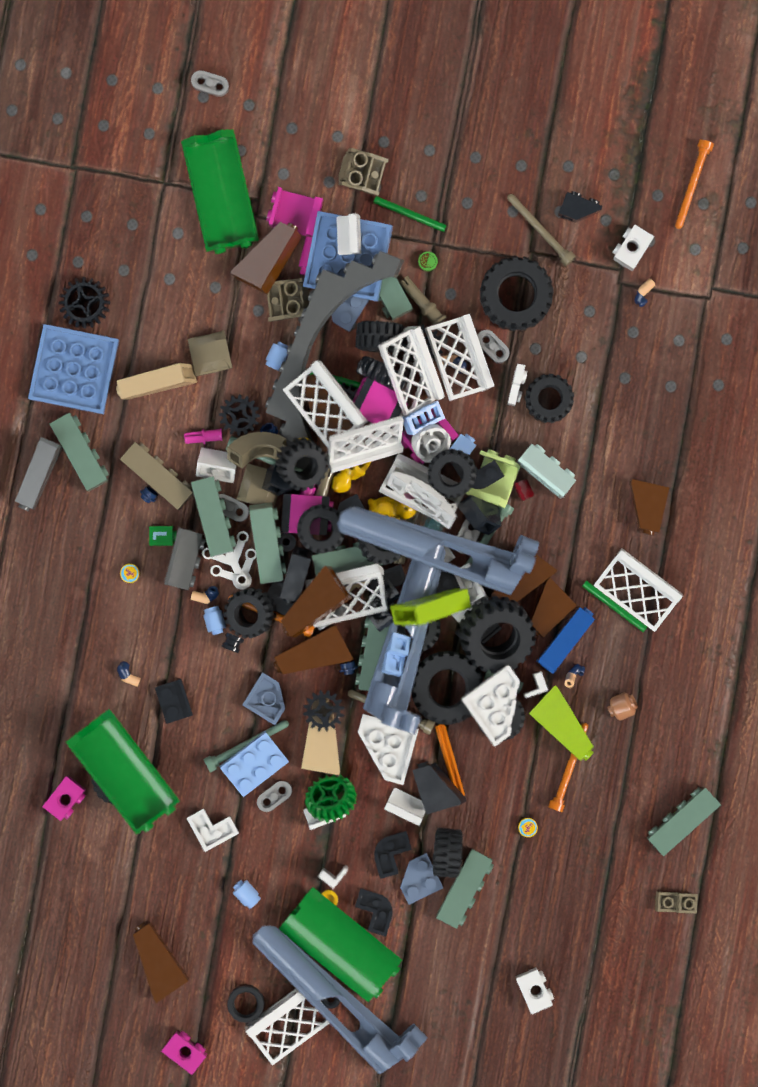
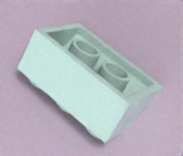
(547, 470)

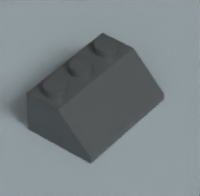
(184, 559)

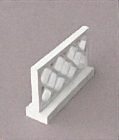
(472, 348)
(422, 364)
(334, 390)
(363, 452)
(410, 467)
(356, 576)
(649, 577)
(275, 1013)

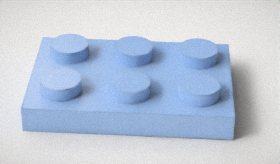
(254, 764)

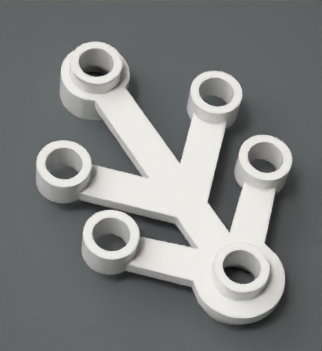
(232, 559)

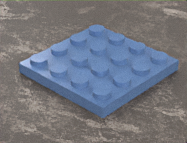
(325, 255)
(73, 369)

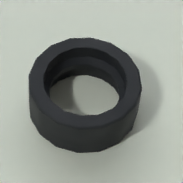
(231, 1000)

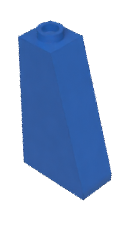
(566, 639)

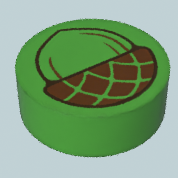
(427, 261)

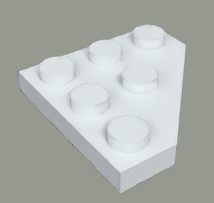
(494, 704)
(388, 747)

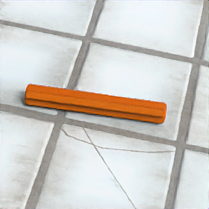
(449, 756)

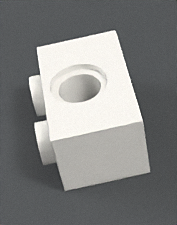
(640, 238)
(526, 982)

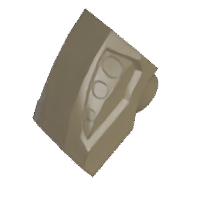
(362, 171)
(287, 299)
(209, 353)
(251, 487)

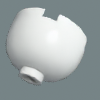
(430, 441)

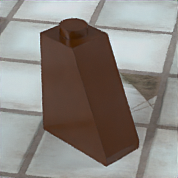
(649, 505)
(551, 608)

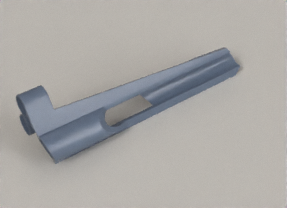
(490, 565)
(389, 694)
(374, 1039)

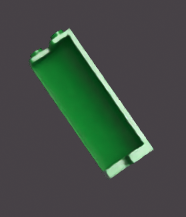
(220, 191)
(123, 772)
(341, 945)

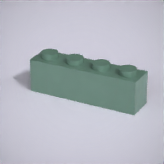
(393, 299)
(79, 452)
(212, 516)
(266, 542)
(343, 559)
(373, 646)
(683, 821)
(464, 888)

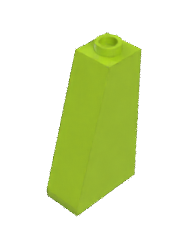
(430, 607)
(561, 723)

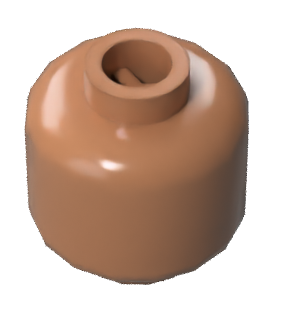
(622, 706)

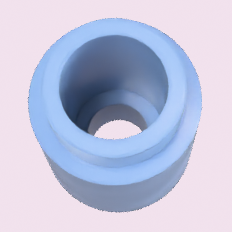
(277, 355)
(214, 620)
(246, 893)

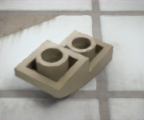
(676, 902)

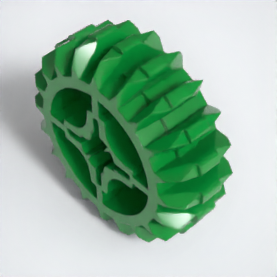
(330, 798)

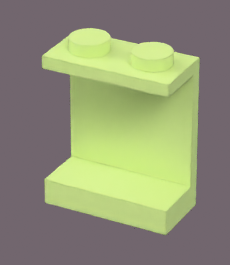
(498, 492)

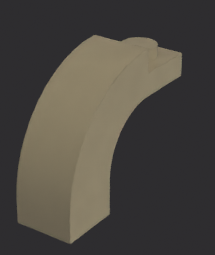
(254, 446)

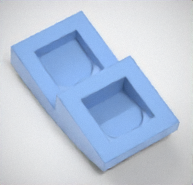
(395, 654)

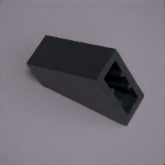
(296, 574)
(436, 788)

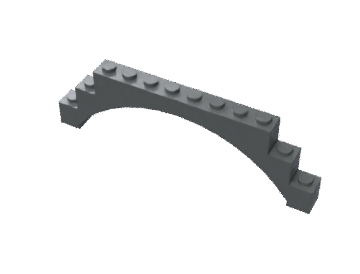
(328, 295)

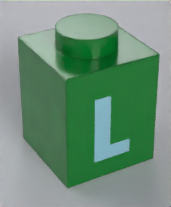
(162, 535)

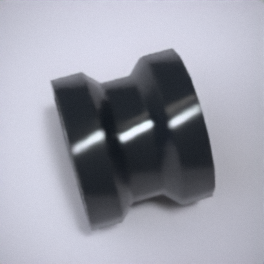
(232, 642)

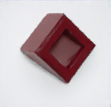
(524, 490)

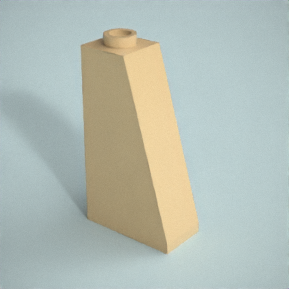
(156, 381)
(321, 746)

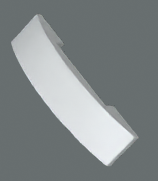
(424, 493)

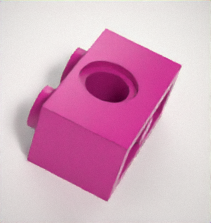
(54, 804)
(190, 1062)

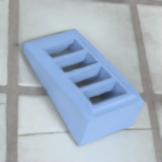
(408, 425)

